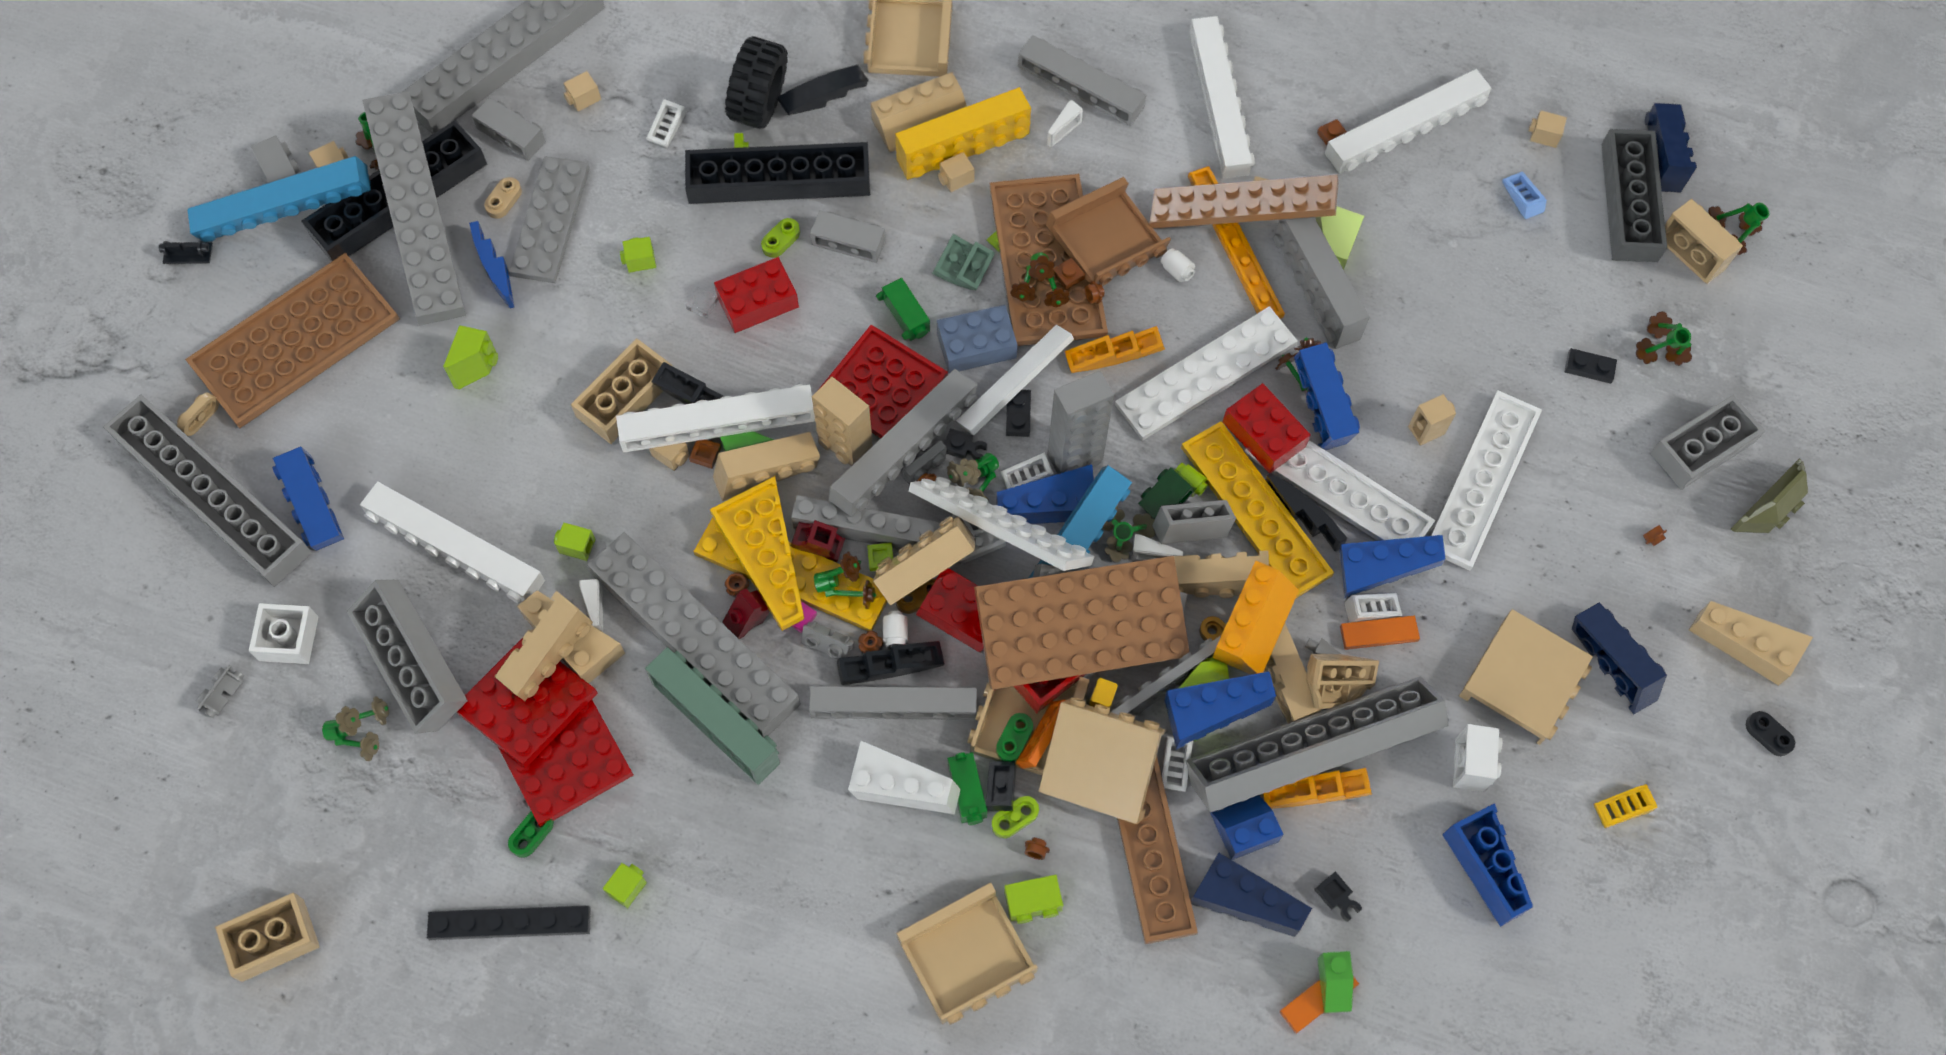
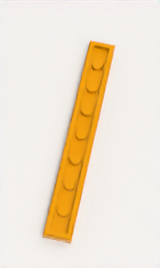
(1241, 255)

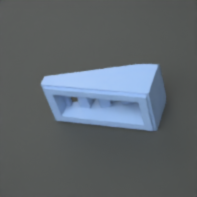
(1531, 206)

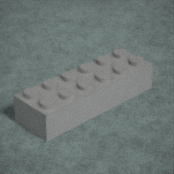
(1322, 280)
(1080, 423)
(406, 656)

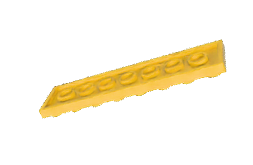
(1256, 507)
(850, 609)

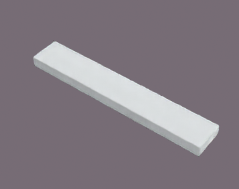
(1015, 379)

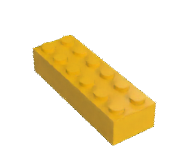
(966, 130)

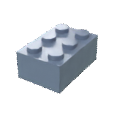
(977, 339)

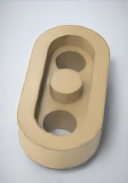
(504, 196)
(197, 414)

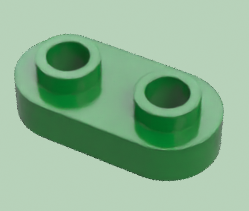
(1015, 737)
(528, 832)

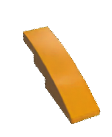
(1115, 350)
(1321, 789)

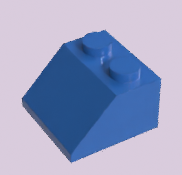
(1247, 826)

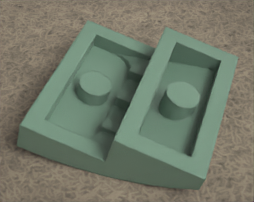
(963, 263)

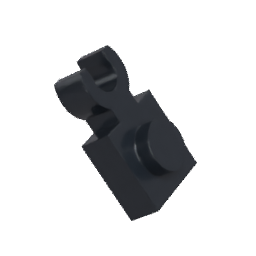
(961, 444)
(1335, 893)

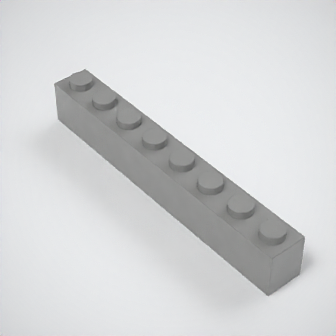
(902, 443)

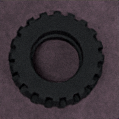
(756, 82)

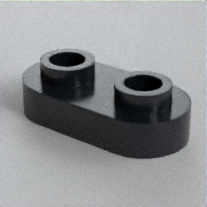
(1770, 734)

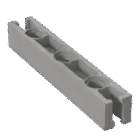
(892, 703)

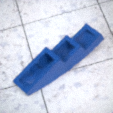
(494, 266)

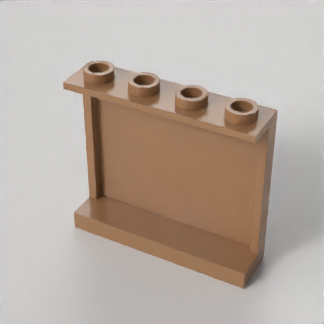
(1106, 233)

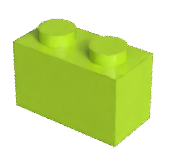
(1033, 899)

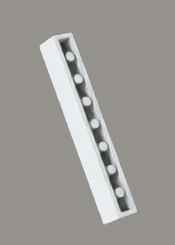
(1220, 97)
(1407, 121)
(715, 418)
(451, 542)

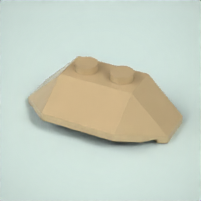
(1339, 678)

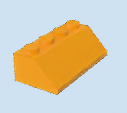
(1256, 620)

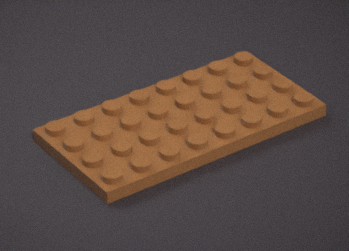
(1021, 230)
(292, 340)
(1081, 622)

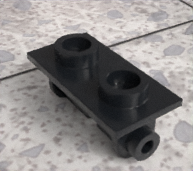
(186, 252)

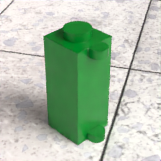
(905, 309)
(971, 798)

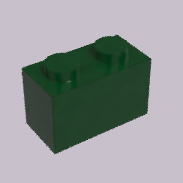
(1169, 490)

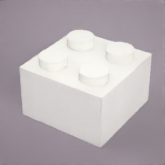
(283, 633)
(1477, 758)

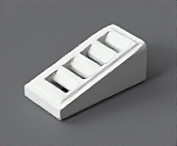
(666, 106)
(1065, 123)
(1024, 466)
(1147, 548)
(593, 599)
(1357, 610)
(1169, 742)

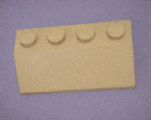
(916, 106)

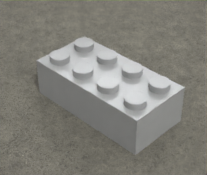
(1707, 441)

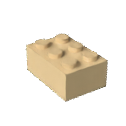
(1700, 241)
(267, 937)

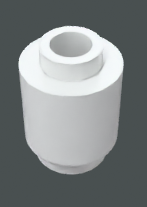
(1178, 265)
(895, 629)

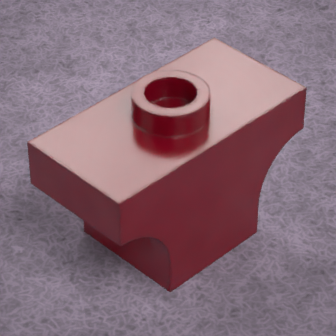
(818, 539)
(745, 613)

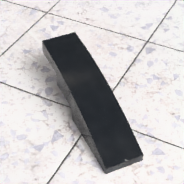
(821, 89)
(682, 385)
(1307, 511)
(890, 663)

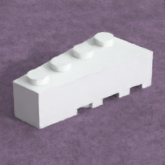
(896, 781)

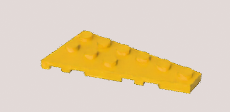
(759, 539)

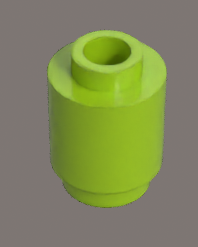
(1194, 477)

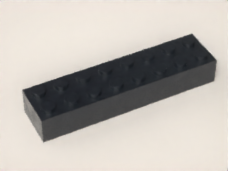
(777, 172)
(363, 218)

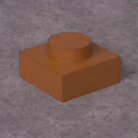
(1330, 131)
(1068, 273)
(705, 453)

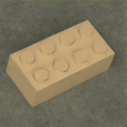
(619, 389)
(842, 422)
(924, 559)

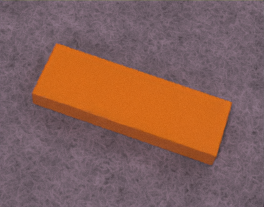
(1379, 632)
(1040, 738)
(1306, 1007)

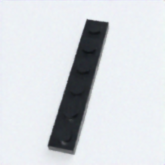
(508, 922)

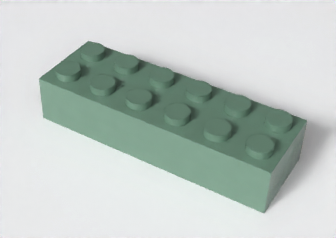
(713, 715)

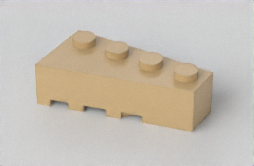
(754, 464)
(1216, 573)
(1752, 640)
(544, 647)
(589, 654)
(1290, 679)

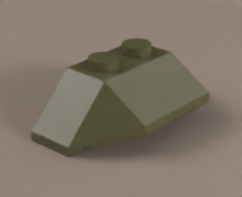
(1776, 503)

